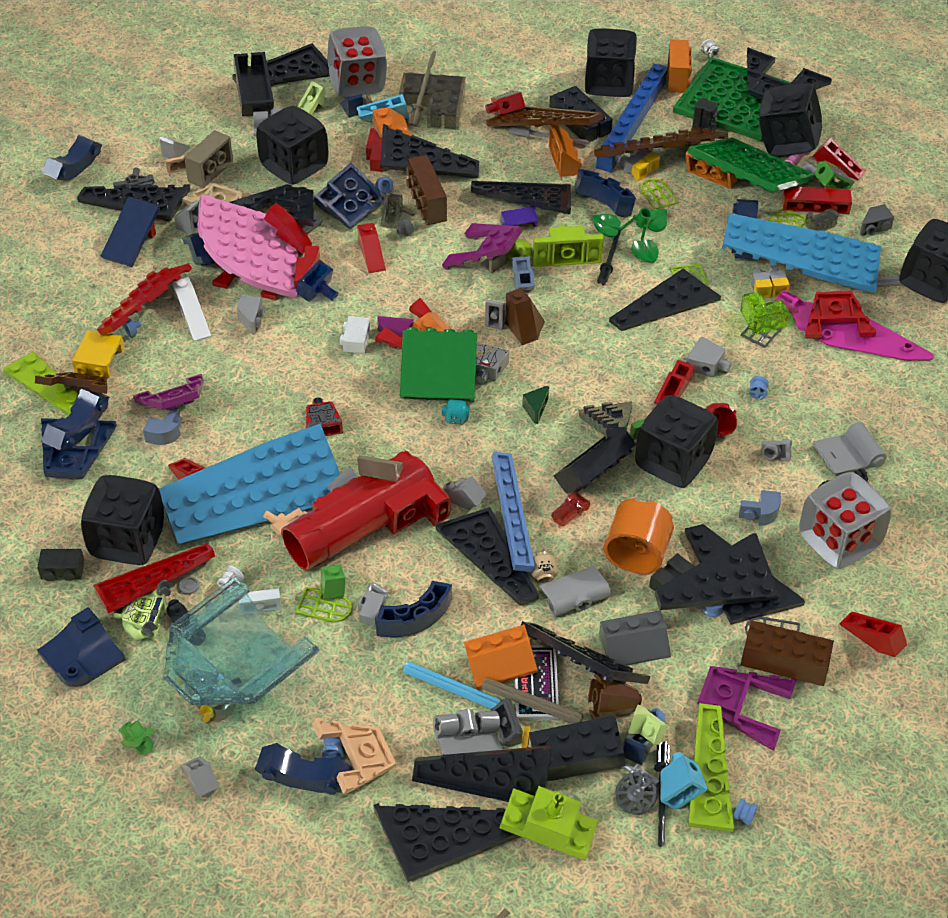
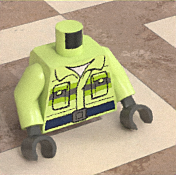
(145, 613)

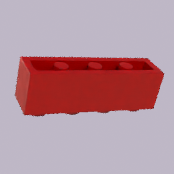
(816, 199)

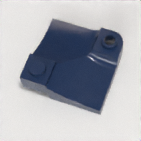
(349, 196)
(81, 650)

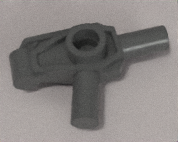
(135, 179)

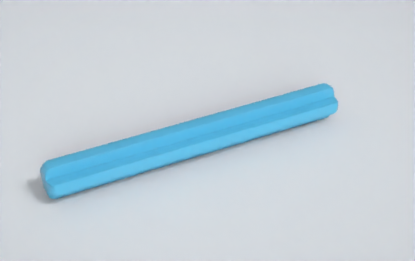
(450, 685)

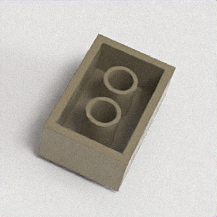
(208, 159)

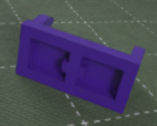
(519, 217)

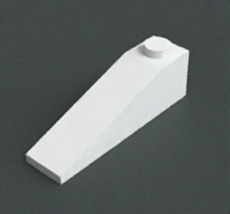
(190, 309)

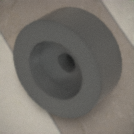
(405, 226)

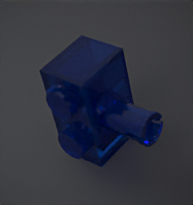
(316, 282)

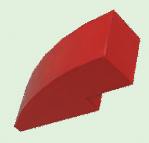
(373, 150)
(287, 228)
(303, 264)
(676, 380)

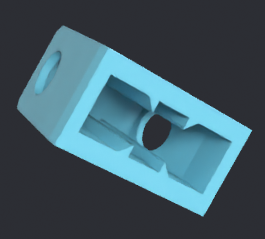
(681, 781)

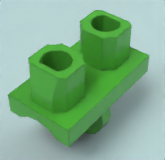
(136, 737)

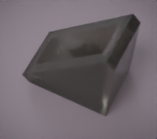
(392, 210)

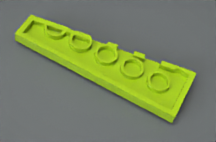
(713, 807)

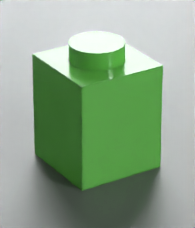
(332, 582)

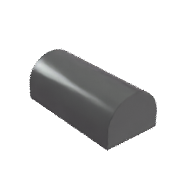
(509, 727)

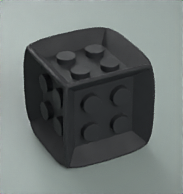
(610, 62)
(790, 119)
(292, 144)
(927, 262)
(676, 441)
(122, 519)

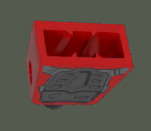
(506, 103)
(324, 414)

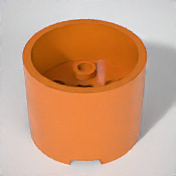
(639, 536)

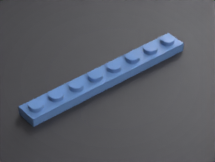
(512, 512)

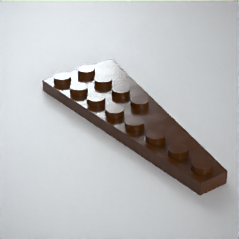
(545, 116)
(671, 139)

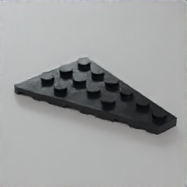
(540, 195)
(707, 544)
(728, 577)
(438, 837)

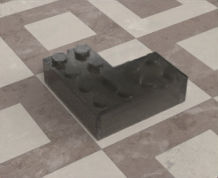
(442, 96)

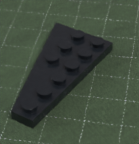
(297, 65)
(399, 147)

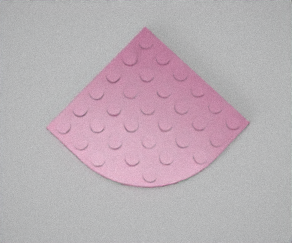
(247, 246)

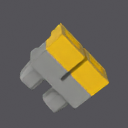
(640, 163)
(770, 282)

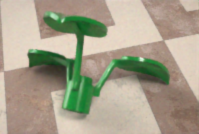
(653, 219)

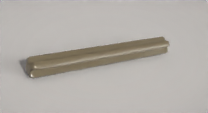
(532, 701)

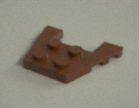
(72, 379)

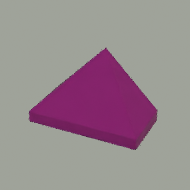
(394, 324)

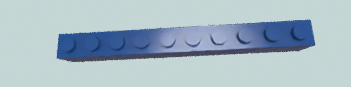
(634, 113)

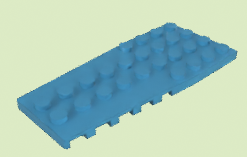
(813, 251)
(239, 490)

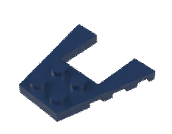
(78, 459)

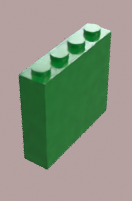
(438, 364)

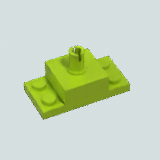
(567, 247)
(550, 821)

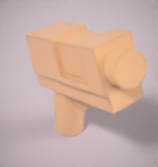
(281, 521)

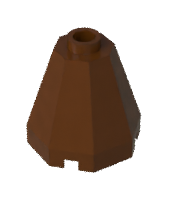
(612, 698)

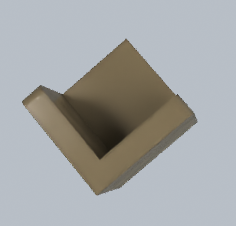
(494, 263)

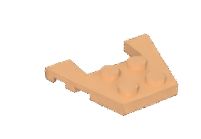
(365, 750)

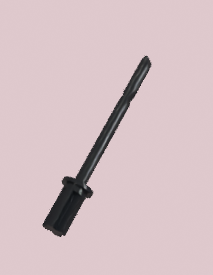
(606, 268)
(662, 761)

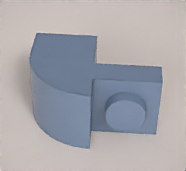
(522, 273)
(163, 431)
(765, 510)

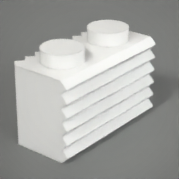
(356, 334)

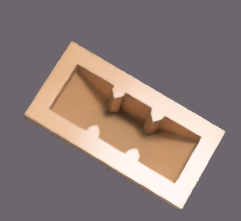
(175, 164)

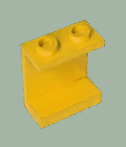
(97, 353)

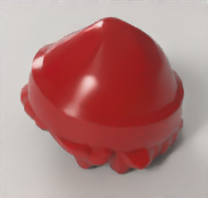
(725, 416)

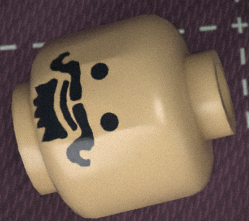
(545, 567)

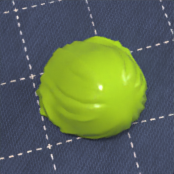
(520, 249)

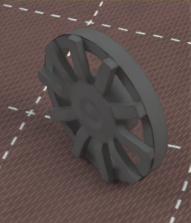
(636, 793)

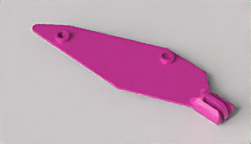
(846, 335)

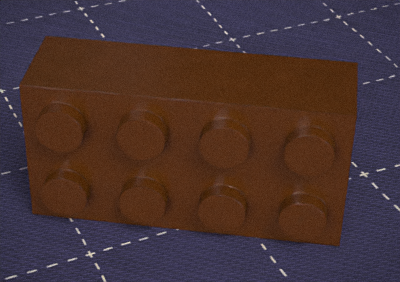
(426, 190)
(787, 653)

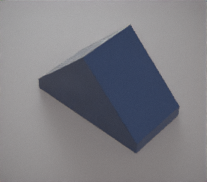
(351, 103)
(636, 748)

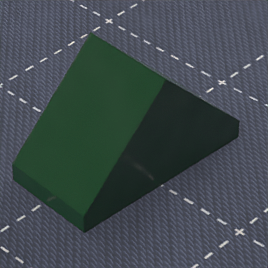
(535, 403)

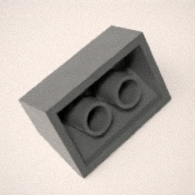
(635, 638)

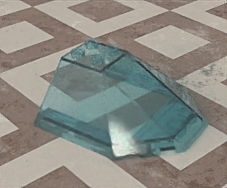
(228, 651)

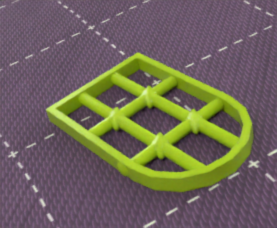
(660, 190)
(316, 608)

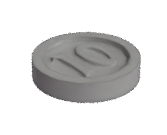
(188, 585)

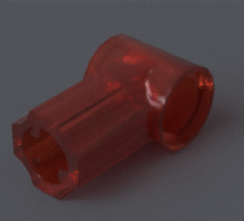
(573, 506)

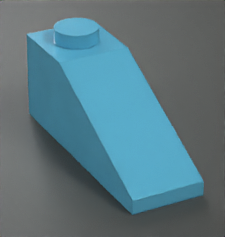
(396, 103)

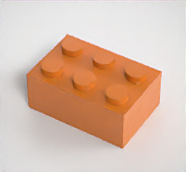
(679, 66)

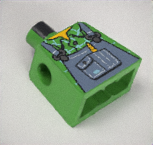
(826, 174)

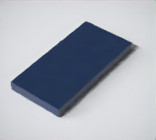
(130, 231)

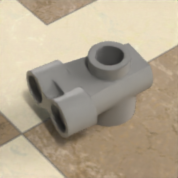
(778, 449)

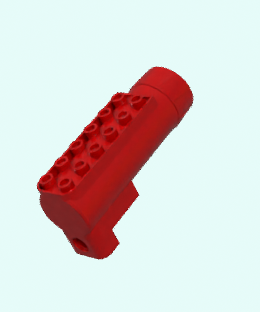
(363, 508)

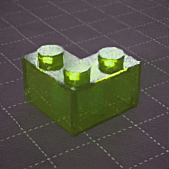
(762, 315)

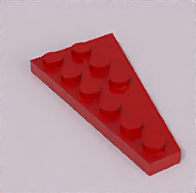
(147, 291)
(138, 582)

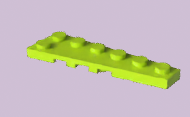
(31, 365)

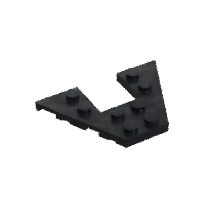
(758, 83)
(298, 198)

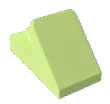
(313, 96)
(647, 725)

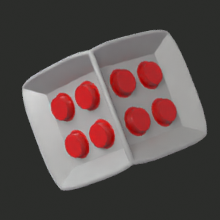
(356, 61)
(844, 519)

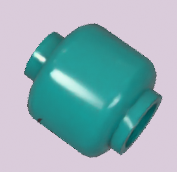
(455, 411)

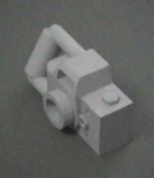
(370, 603)

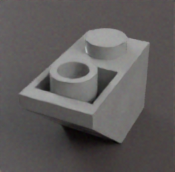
(250, 311)
(465, 492)

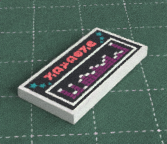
(540, 684)

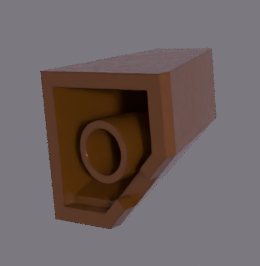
(523, 317)

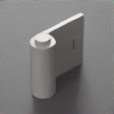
(851, 451)

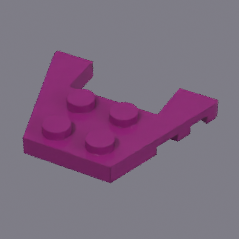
(170, 398)

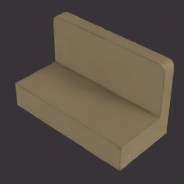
(379, 468)

